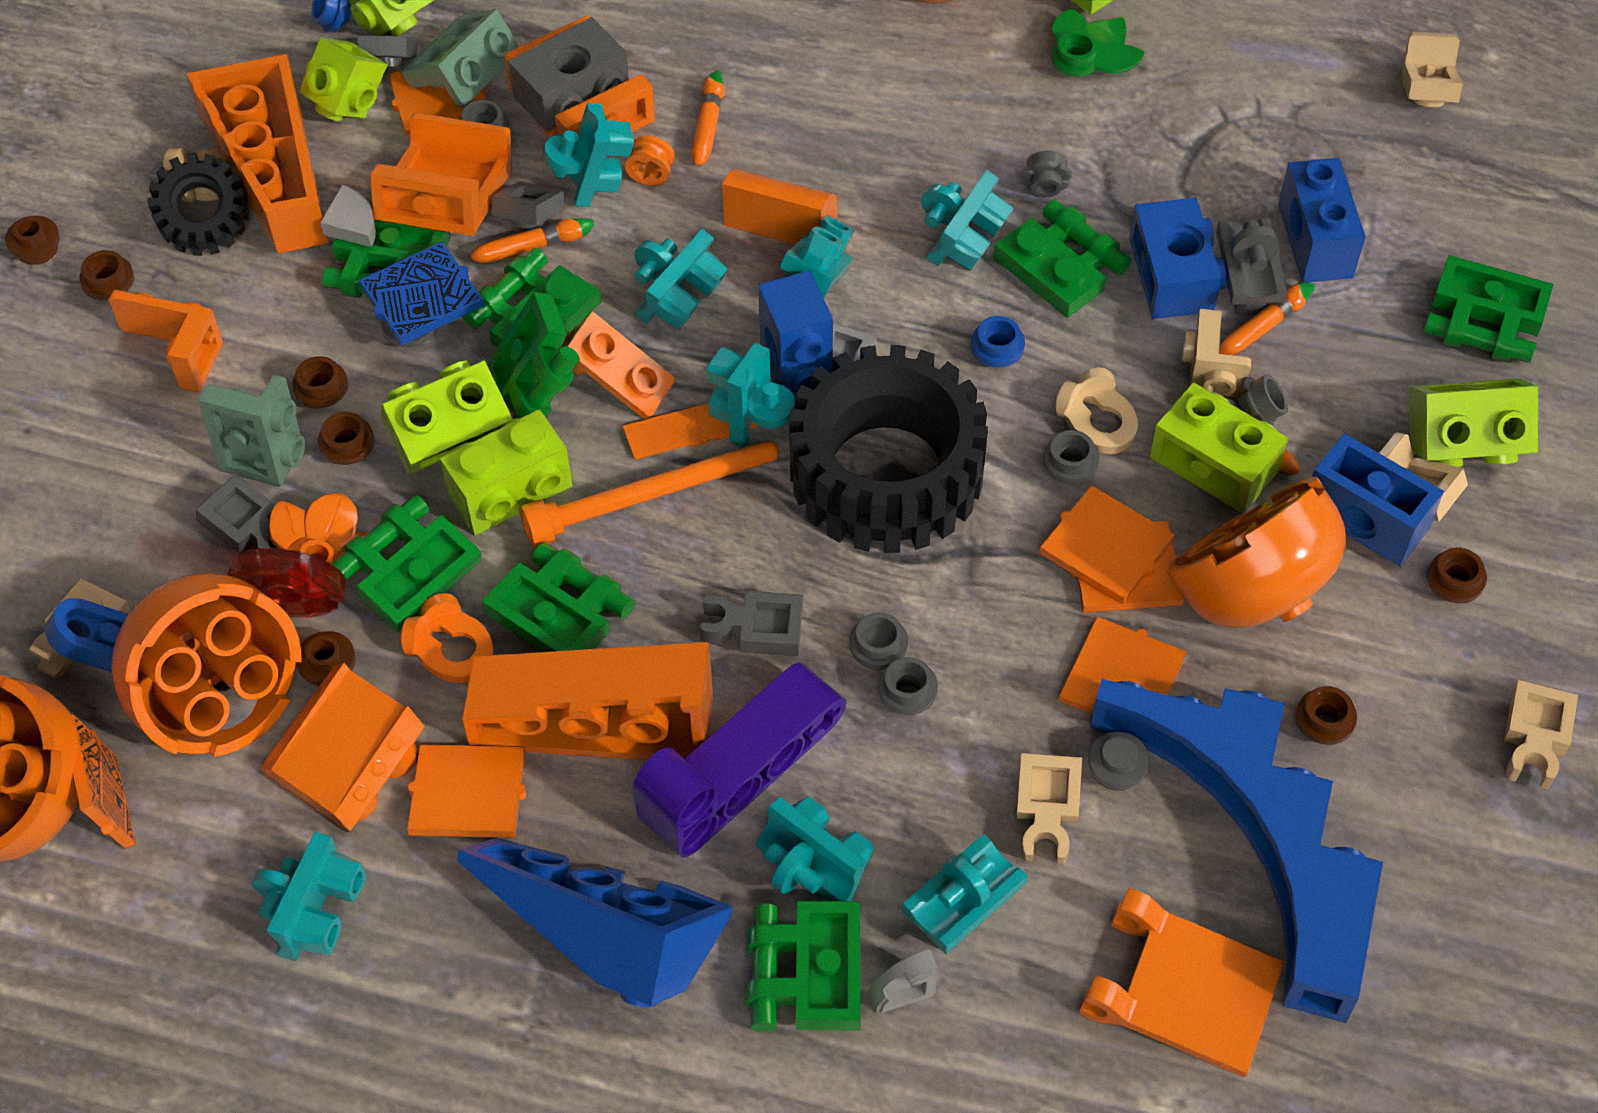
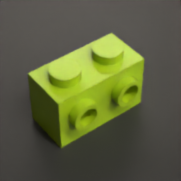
(444, 413)
(1474, 421)
(1218, 447)
(506, 470)

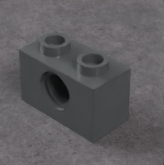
(567, 71)

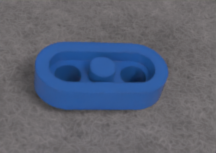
(84, 632)

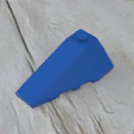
(614, 931)

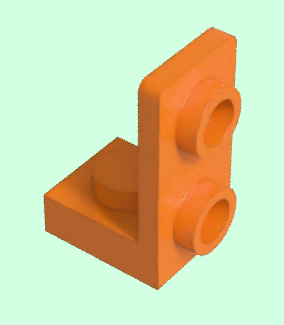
(188, 327)
(618, 365)

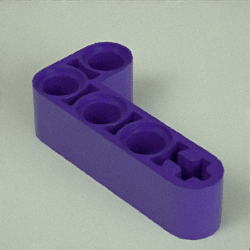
(701, 794)

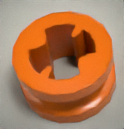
(650, 160)

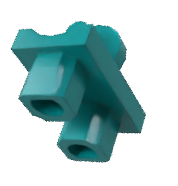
(584, 154)
(947, 207)
(821, 253)
(665, 295)
(747, 392)
(810, 855)
(298, 893)
(964, 894)

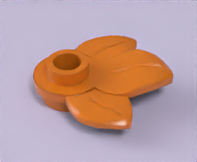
(320, 530)

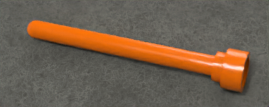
(546, 521)

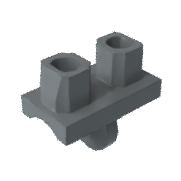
(1251, 264)

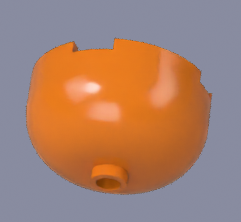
(1264, 559)
(189, 640)
(35, 767)

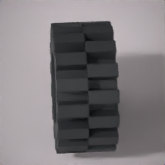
(191, 175)

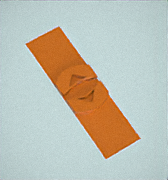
(675, 430)

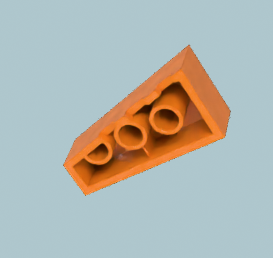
(262, 136)
(593, 701)

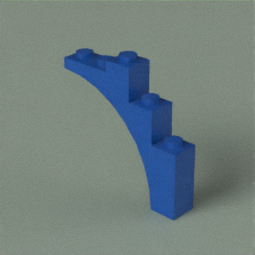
(1320, 890)

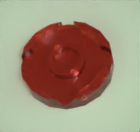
(292, 579)

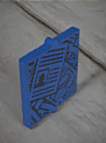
(421, 293)

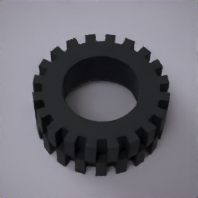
(897, 395)

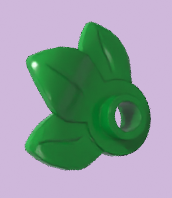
(1091, 46)

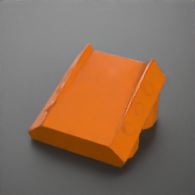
(345, 748)

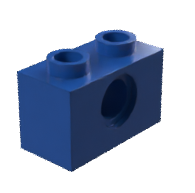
(1321, 220)
(1176, 257)
(795, 329)
(1378, 498)

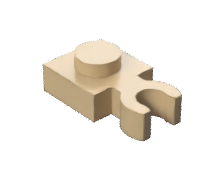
(1543, 727)
(1049, 796)

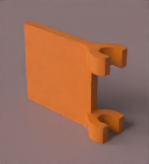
(1188, 987)

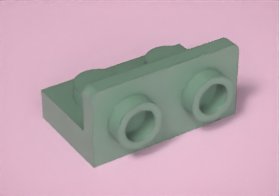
(463, 56)
(253, 433)

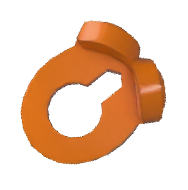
(439, 615)

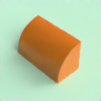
(774, 206)

